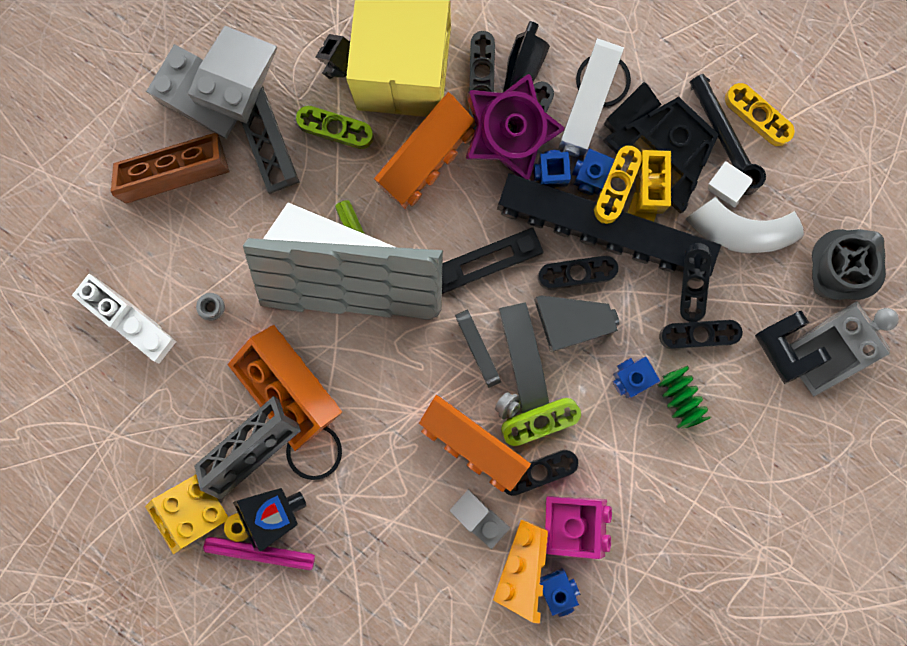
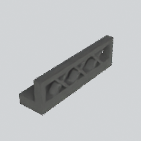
(275, 139)
(248, 454)

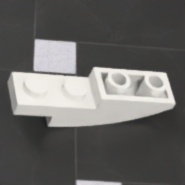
(124, 318)

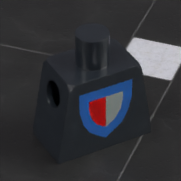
(268, 516)

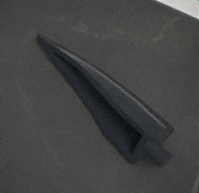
(526, 56)

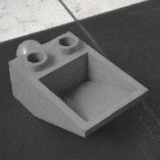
(845, 345)

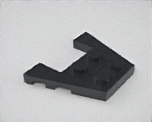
(673, 129)

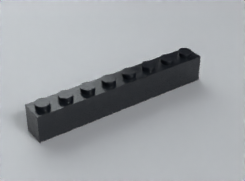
(576, 216)

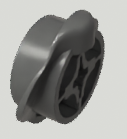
(865, 269)

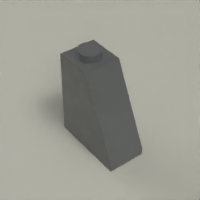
(574, 321)

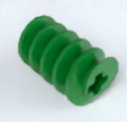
(683, 398)

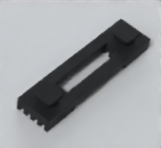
(523, 244)

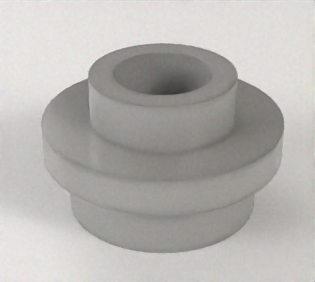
(202, 303)
(508, 405)

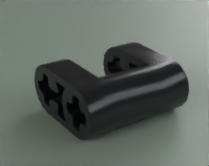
(781, 353)

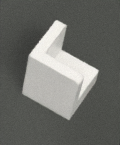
(729, 184)

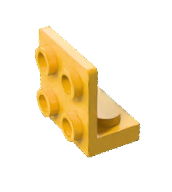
(185, 514)

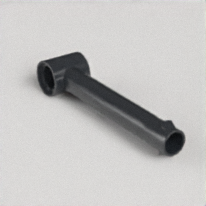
(727, 136)

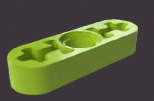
(313, 127)
(551, 427)

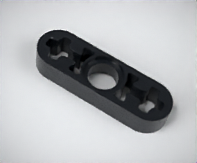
(598, 276)
(700, 293)
(719, 326)
(549, 478)

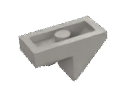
(479, 519)

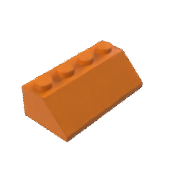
(426, 151)
(273, 368)
(474, 443)

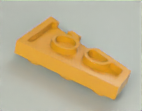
(520, 578)

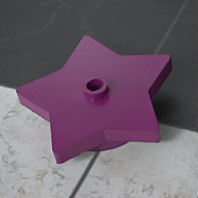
(529, 122)

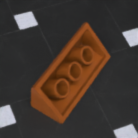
(168, 168)

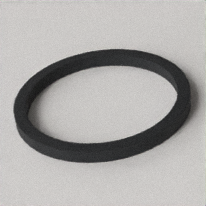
(628, 81)
(309, 477)

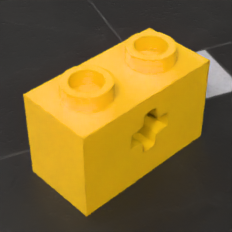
(654, 182)

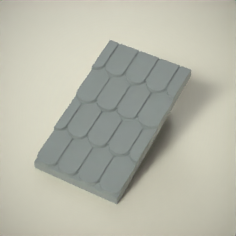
(336, 269)

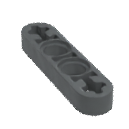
(476, 82)

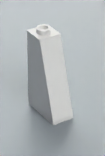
(590, 97)

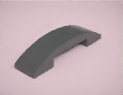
(524, 356)

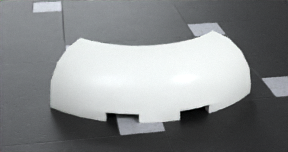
(743, 234)

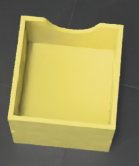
(399, 55)

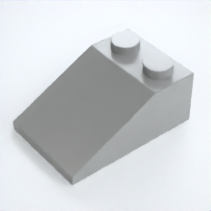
(232, 74)
(172, 86)

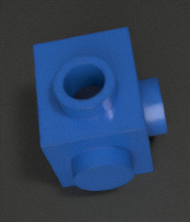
(553, 169)
(592, 172)
(634, 377)
(560, 592)

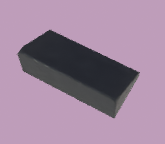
(633, 108)

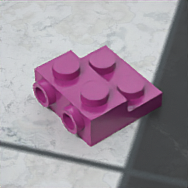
(577, 527)

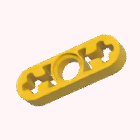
(771, 113)
(632, 170)

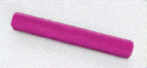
(268, 555)

